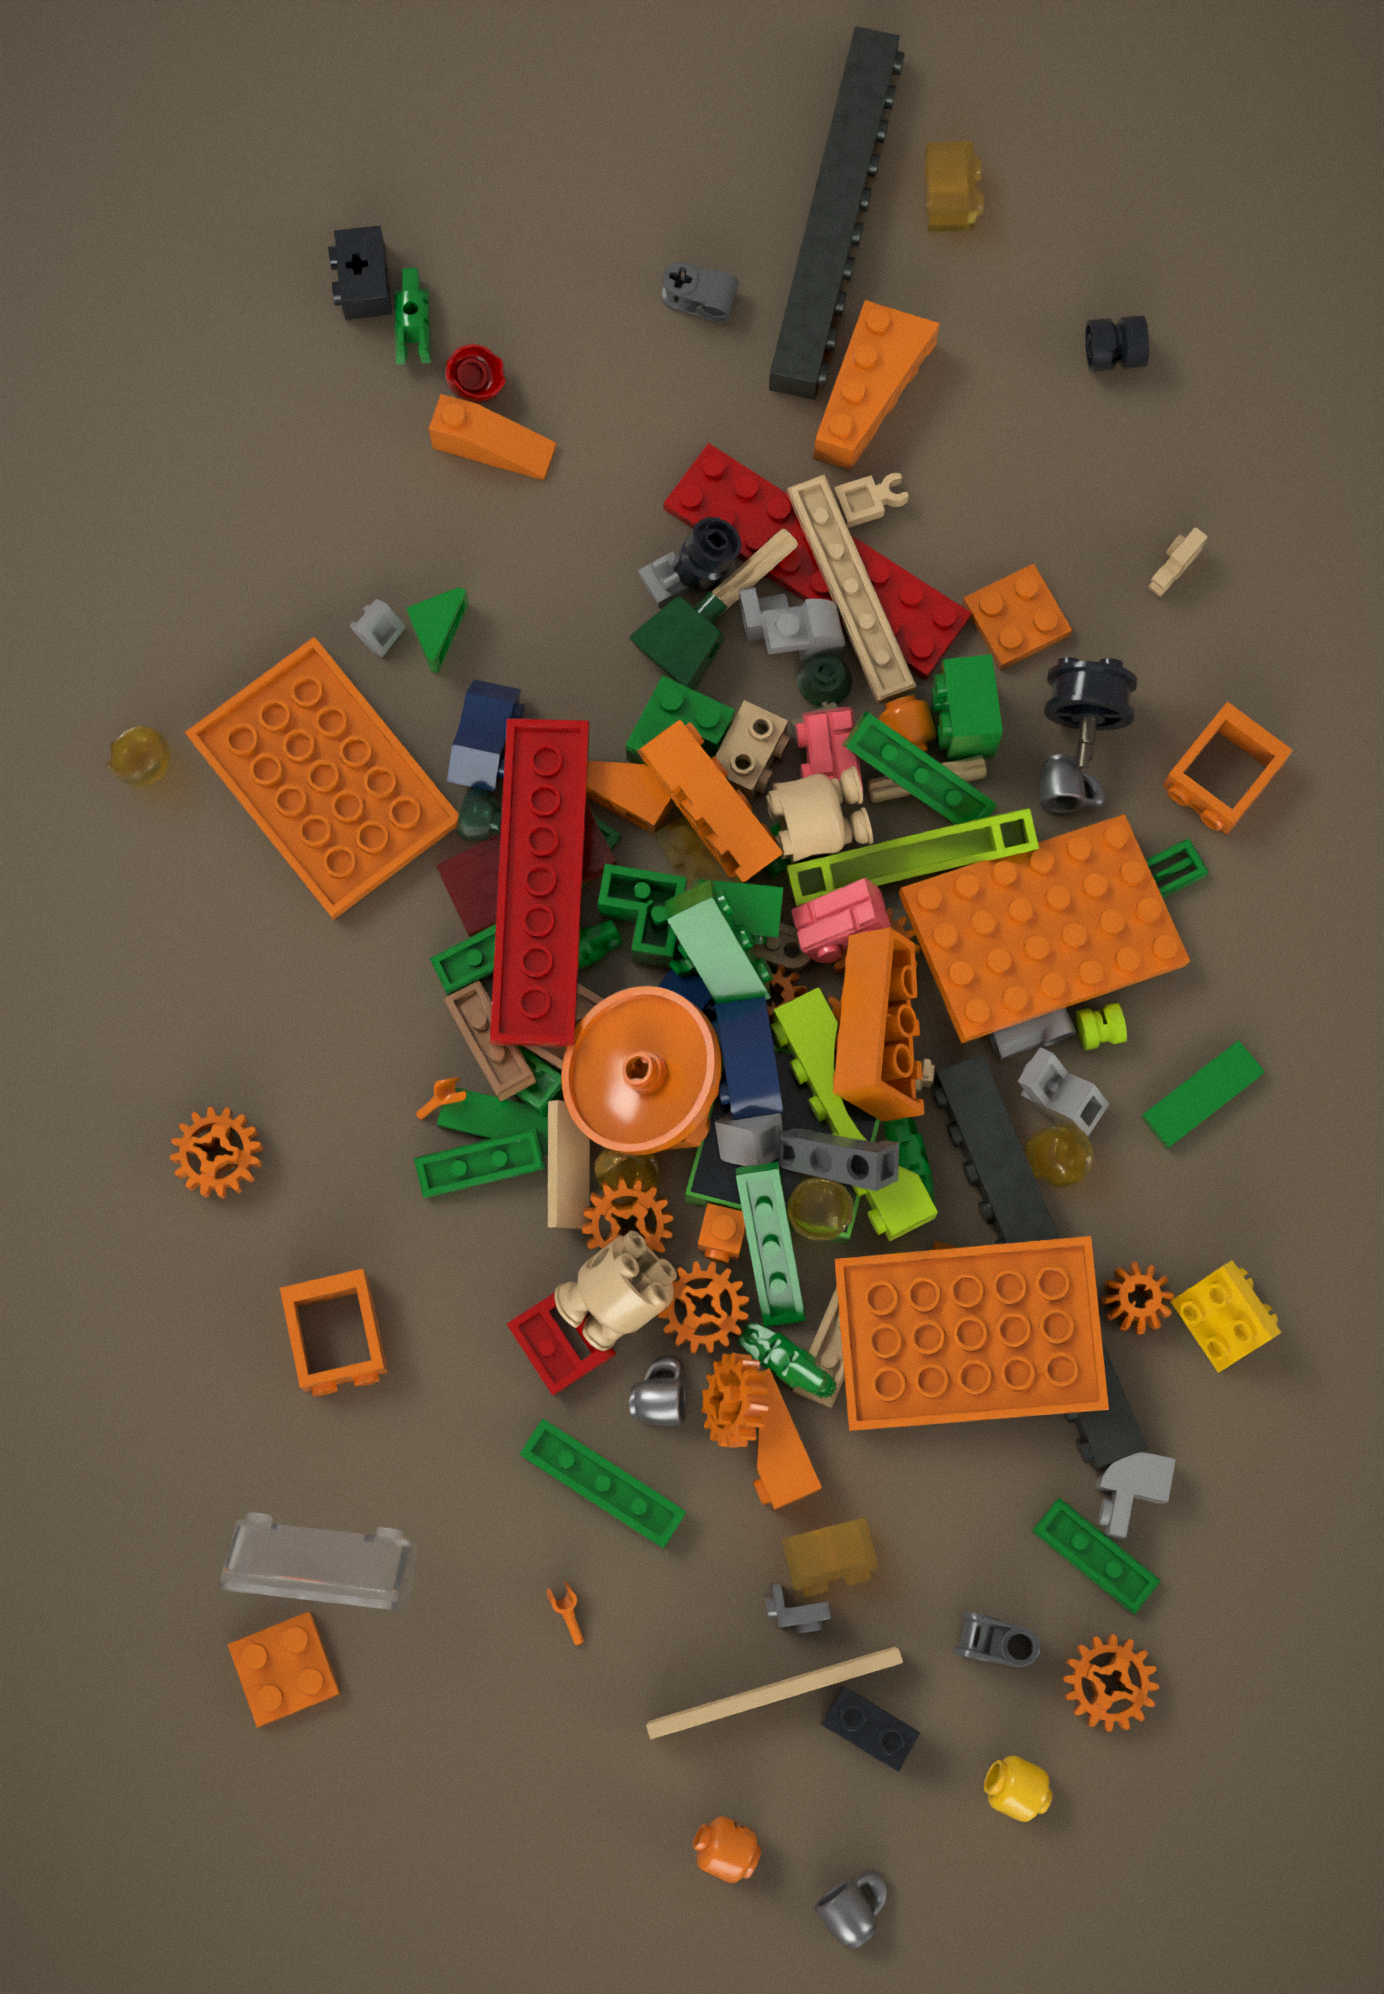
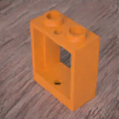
(1251, 739)
(327, 1289)

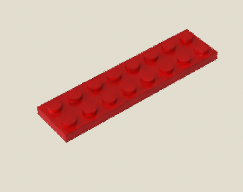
(723, 488)
(540, 883)

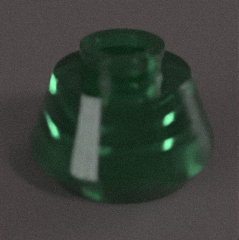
(818, 686)
(479, 816)

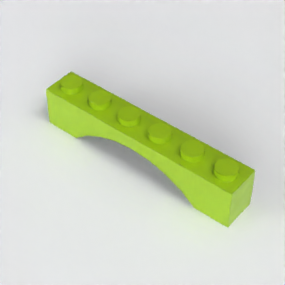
(915, 854)
(810, 1035)

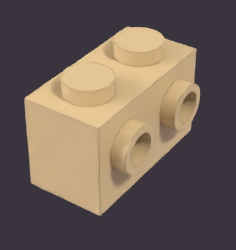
(751, 748)

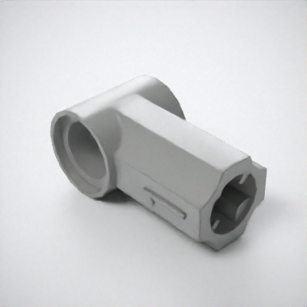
(1041, 1030)

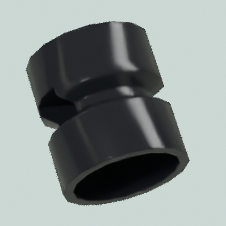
(1117, 343)
(707, 554)

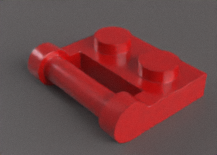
(550, 1349)

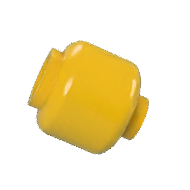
(1018, 1788)

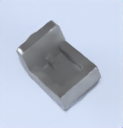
(805, 1617)

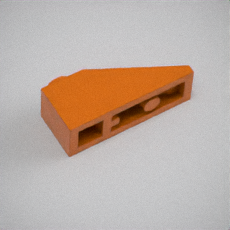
(489, 438)
(629, 793)
(781, 1458)

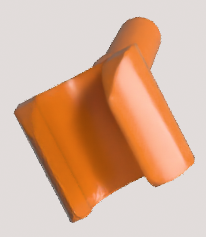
(443, 1094)
(566, 1608)

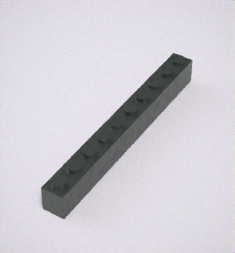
(834, 214)
(1021, 1215)

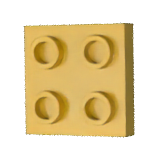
(1226, 1316)

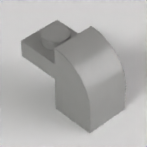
(804, 628)
(1061, 1094)
(1138, 1477)

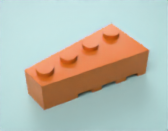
(874, 372)
(710, 802)
(878, 1027)

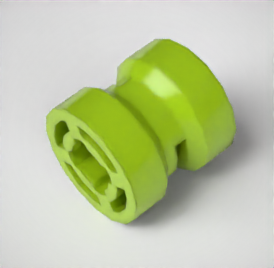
(1101, 1026)

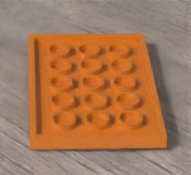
(323, 777)
(1043, 928)
(971, 1334)

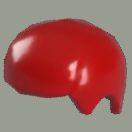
(474, 373)

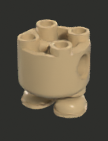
(813, 817)
(620, 1289)

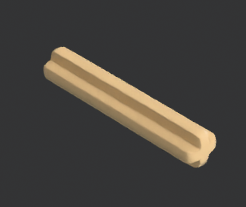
(756, 567)
(968, 769)

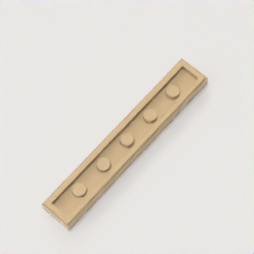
(851, 589)
(773, 1692)

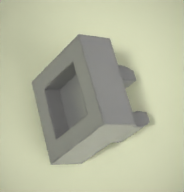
(662, 580)
(378, 627)

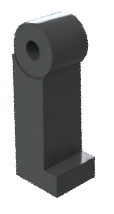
(839, 1158)

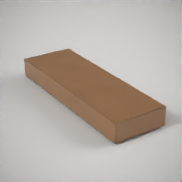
(501, 1064)

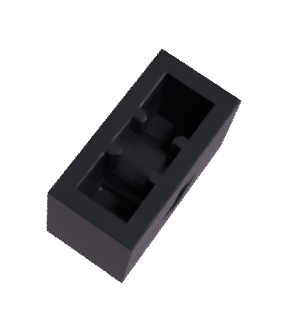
(360, 252)
(870, 1728)

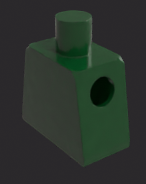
(683, 638)

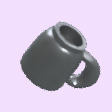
(1063, 786)
(660, 1399)
(848, 1912)

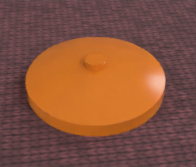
(641, 1070)

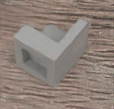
(752, 608)
(749, 1139)

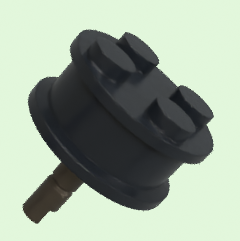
(1090, 699)

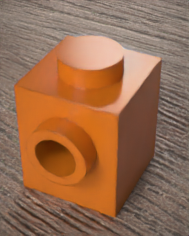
(721, 1234)

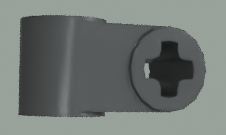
(702, 293)
(993, 1640)

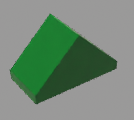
(436, 624)

